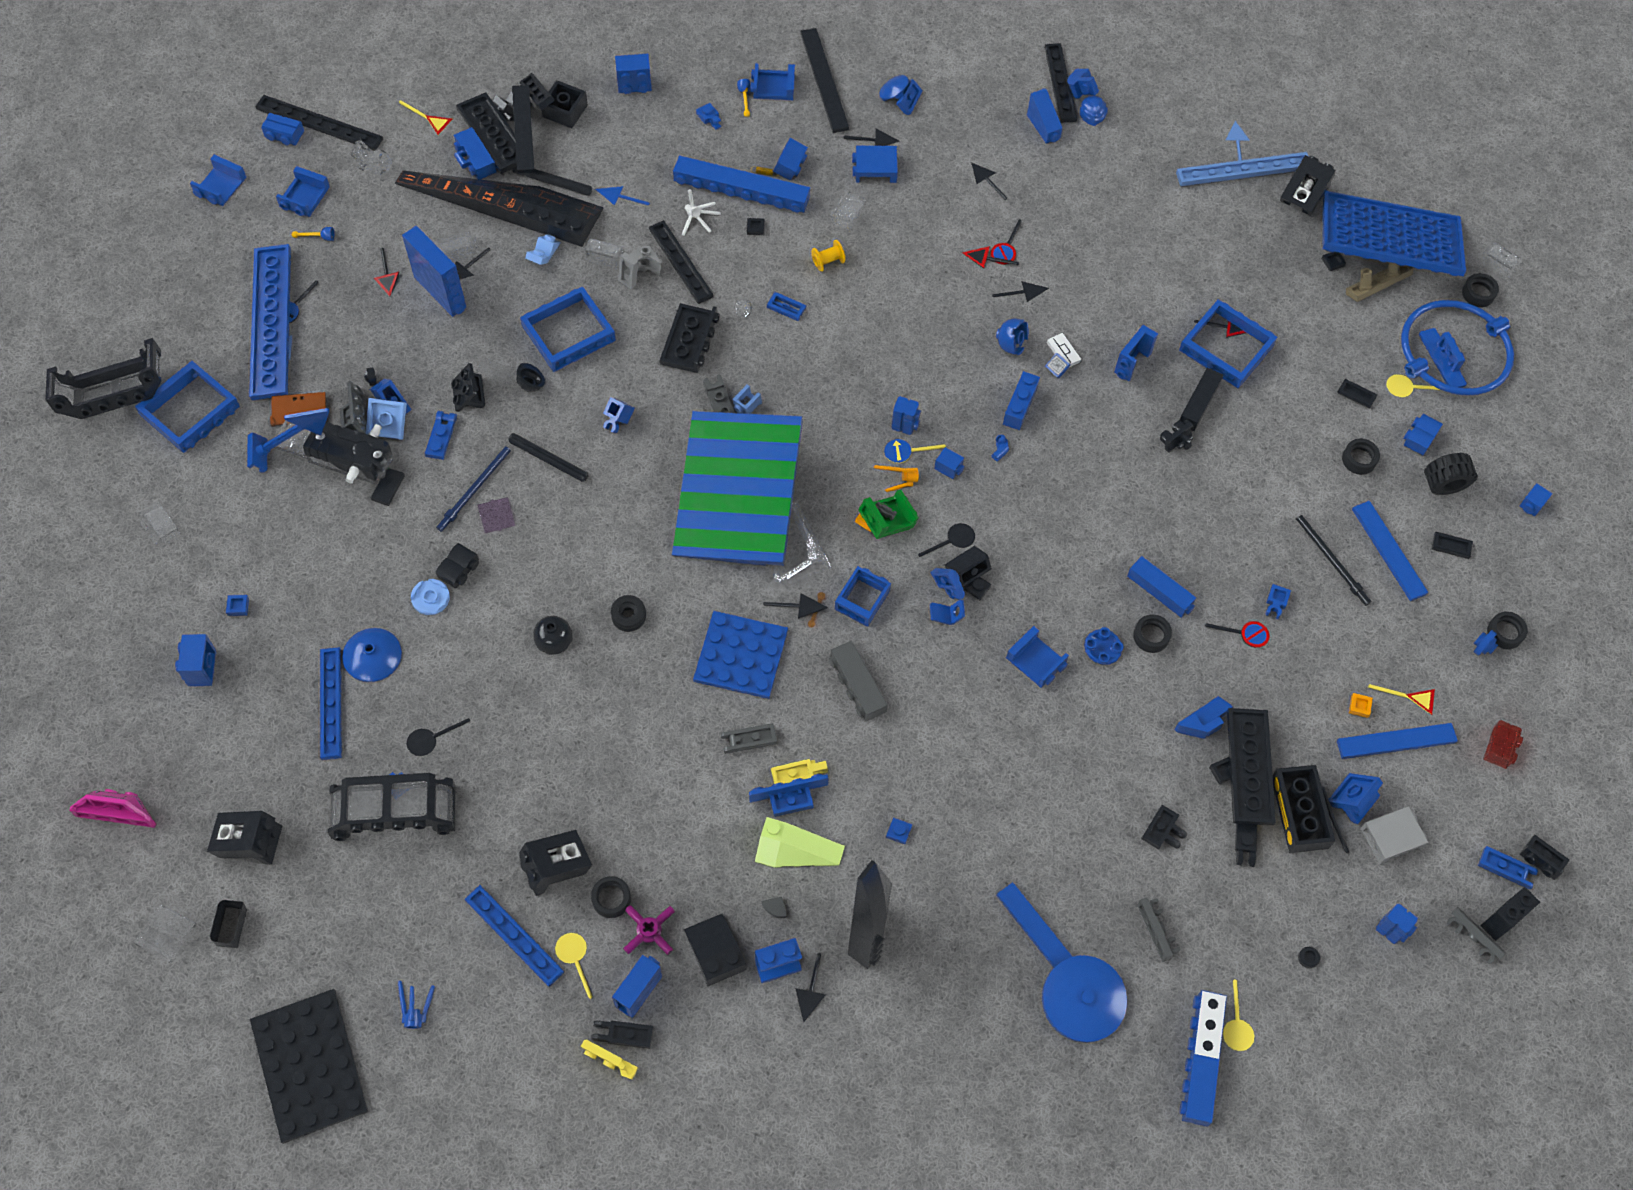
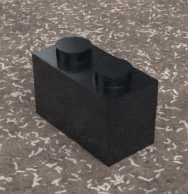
(970, 565)

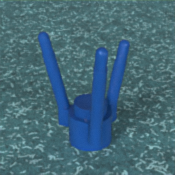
(412, 1017)

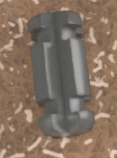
(886, 511)

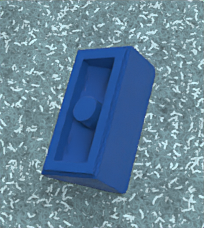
(1215, 708)

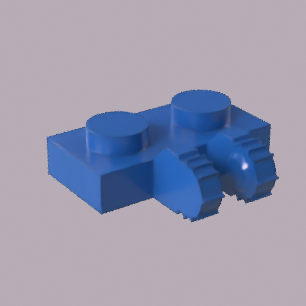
(949, 581)

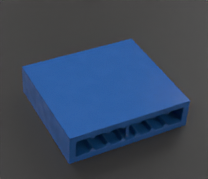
(434, 271)

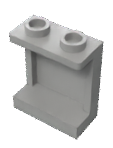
(1394, 834)

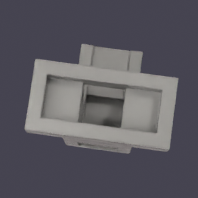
(634, 262)

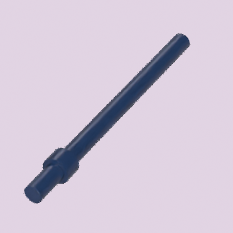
(452, 513)

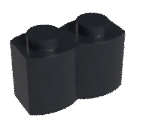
(457, 565)

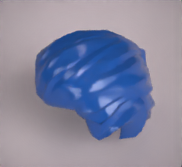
(1093, 110)

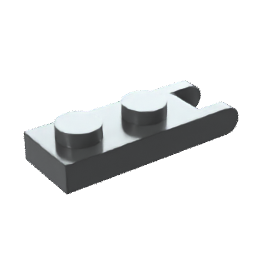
(750, 738)

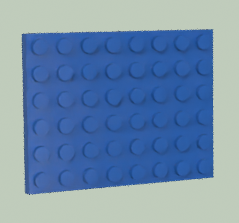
(1393, 233)

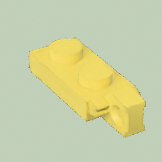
(801, 769)
(610, 1060)

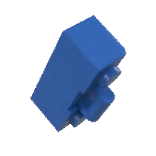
(478, 159)

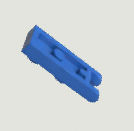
(1506, 867)

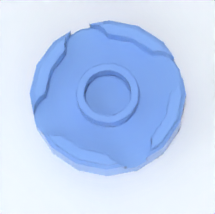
(435, 599)

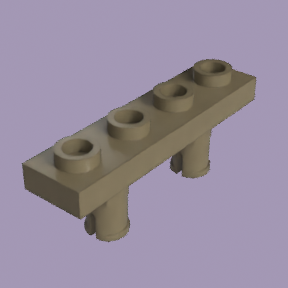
(1371, 284)

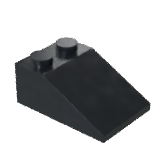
(715, 949)

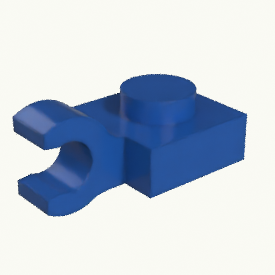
(709, 114)

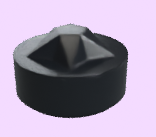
(370, 376)

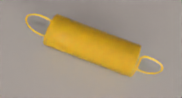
(766, 171)

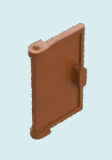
(285, 405)

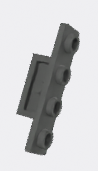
(353, 414)

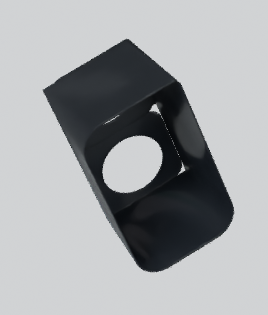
(218, 919)

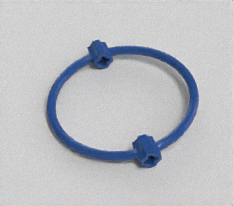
(1419, 366)

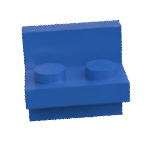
(1356, 795)

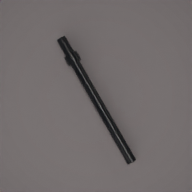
(1355, 588)

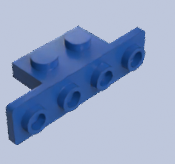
(1445, 356)
(789, 796)

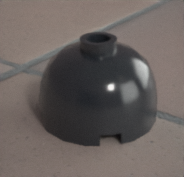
(552, 635)

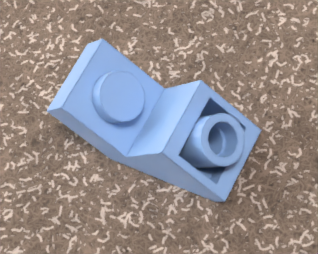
(544, 249)

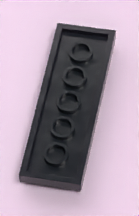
(491, 129)
(1250, 767)

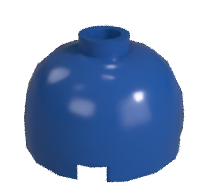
(1012, 333)

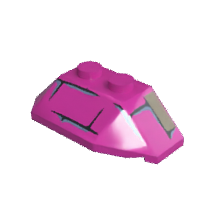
(113, 807)

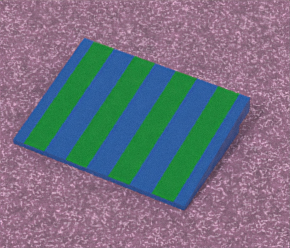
(738, 487)

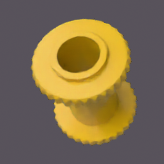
(828, 255)

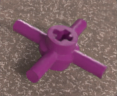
(648, 937)

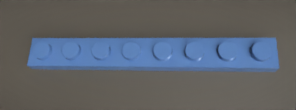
(1239, 169)

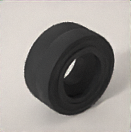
(624, 603)

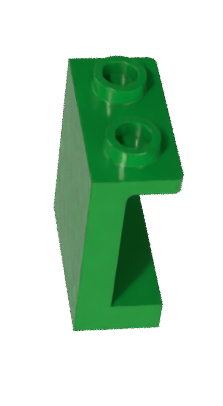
(881, 526)

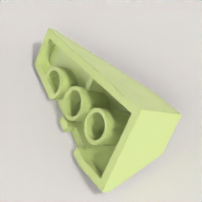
(792, 846)

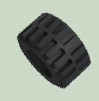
(1450, 473)

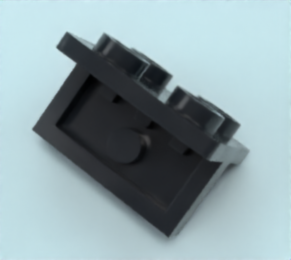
(468, 389)

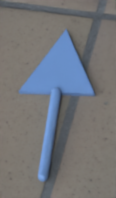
(1237, 134)

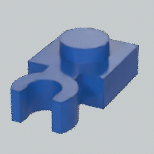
(1277, 599)

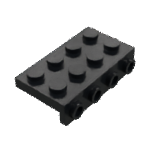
(689, 338)

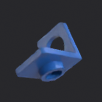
(946, 614)

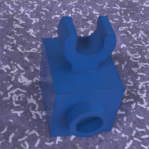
(618, 412)

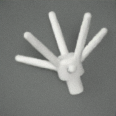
(695, 211)

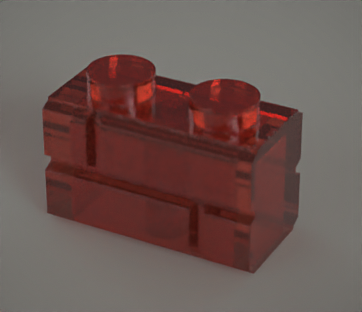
(1503, 744)

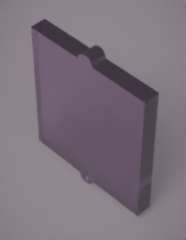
(496, 515)

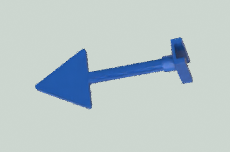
(259, 447)

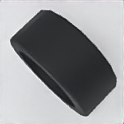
(1484, 280)
(1356, 467)
(1516, 621)
(1146, 645)
(610, 881)

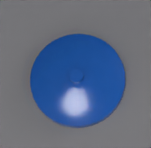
(1084, 998)

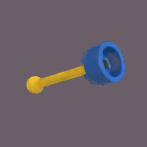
(744, 87)
(325, 233)

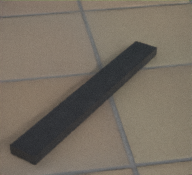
(824, 80)
(319, 122)

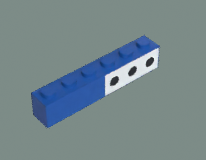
(1204, 1058)

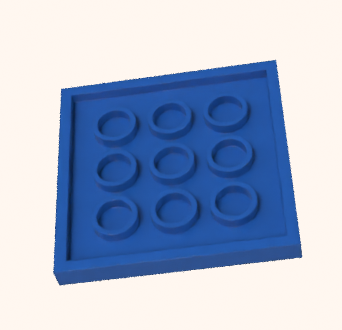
(740, 654)

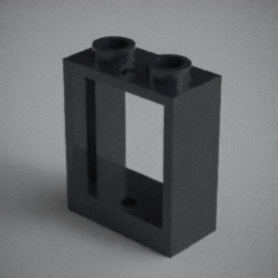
(1510, 913)

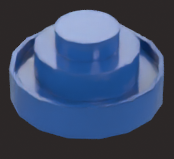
(1486, 643)

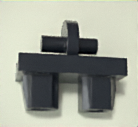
(1180, 438)

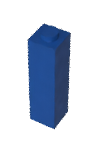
(1162, 587)

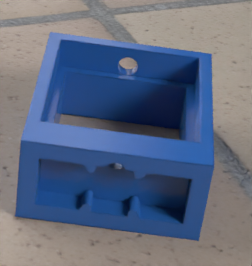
(854, 611)

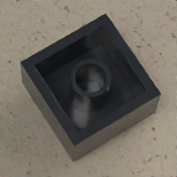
(568, 104)

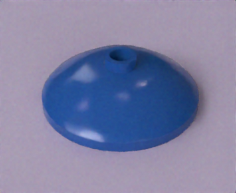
(373, 664)

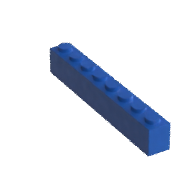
(741, 184)

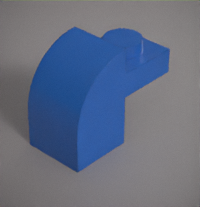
(1082, 83)

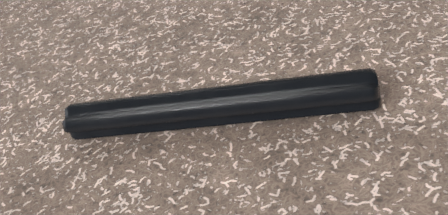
(558, 181)
(548, 457)

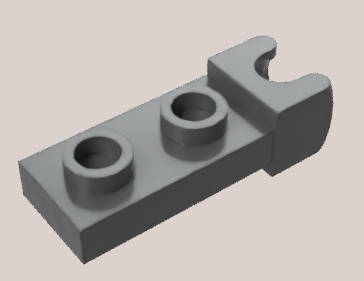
(718, 396)

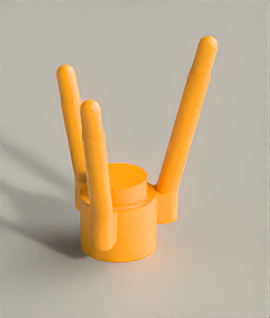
(908, 474)

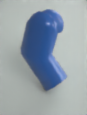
(1002, 447)

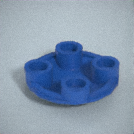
(894, 87)
(1103, 646)

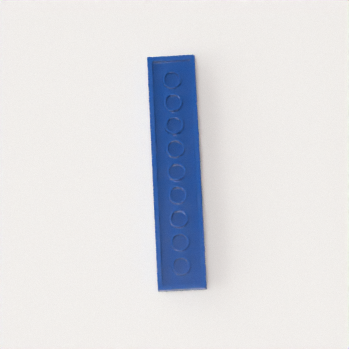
(270, 322)

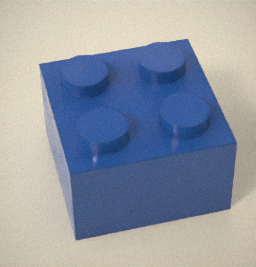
(633, 73)
(196, 660)

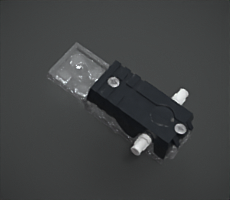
(342, 451)

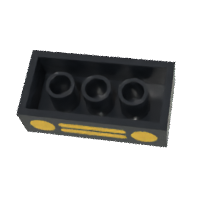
(1303, 809)

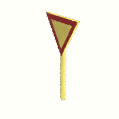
(437, 123)
(1423, 699)

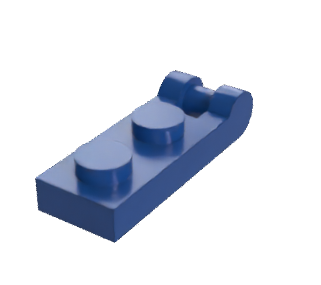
(440, 435)

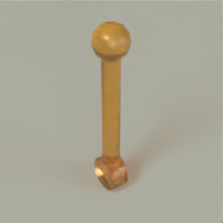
(820, 596)

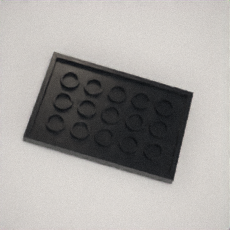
(308, 1066)

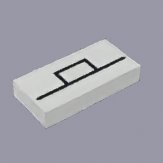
(1061, 345)

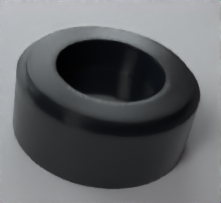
(1309, 957)

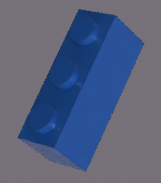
(1021, 400)

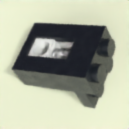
(1315, 174)
(245, 836)
(547, 860)

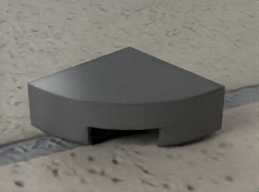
(775, 907)

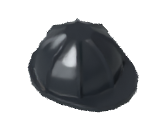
(529, 377)

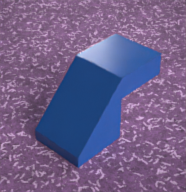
(1193, 727)

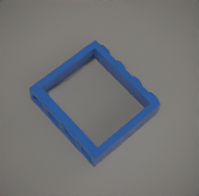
(578, 350)
(1211, 361)
(171, 388)

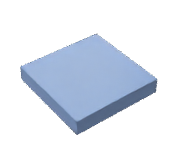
(388, 415)

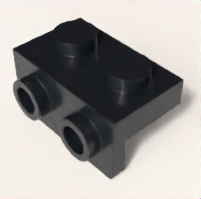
(1544, 857)

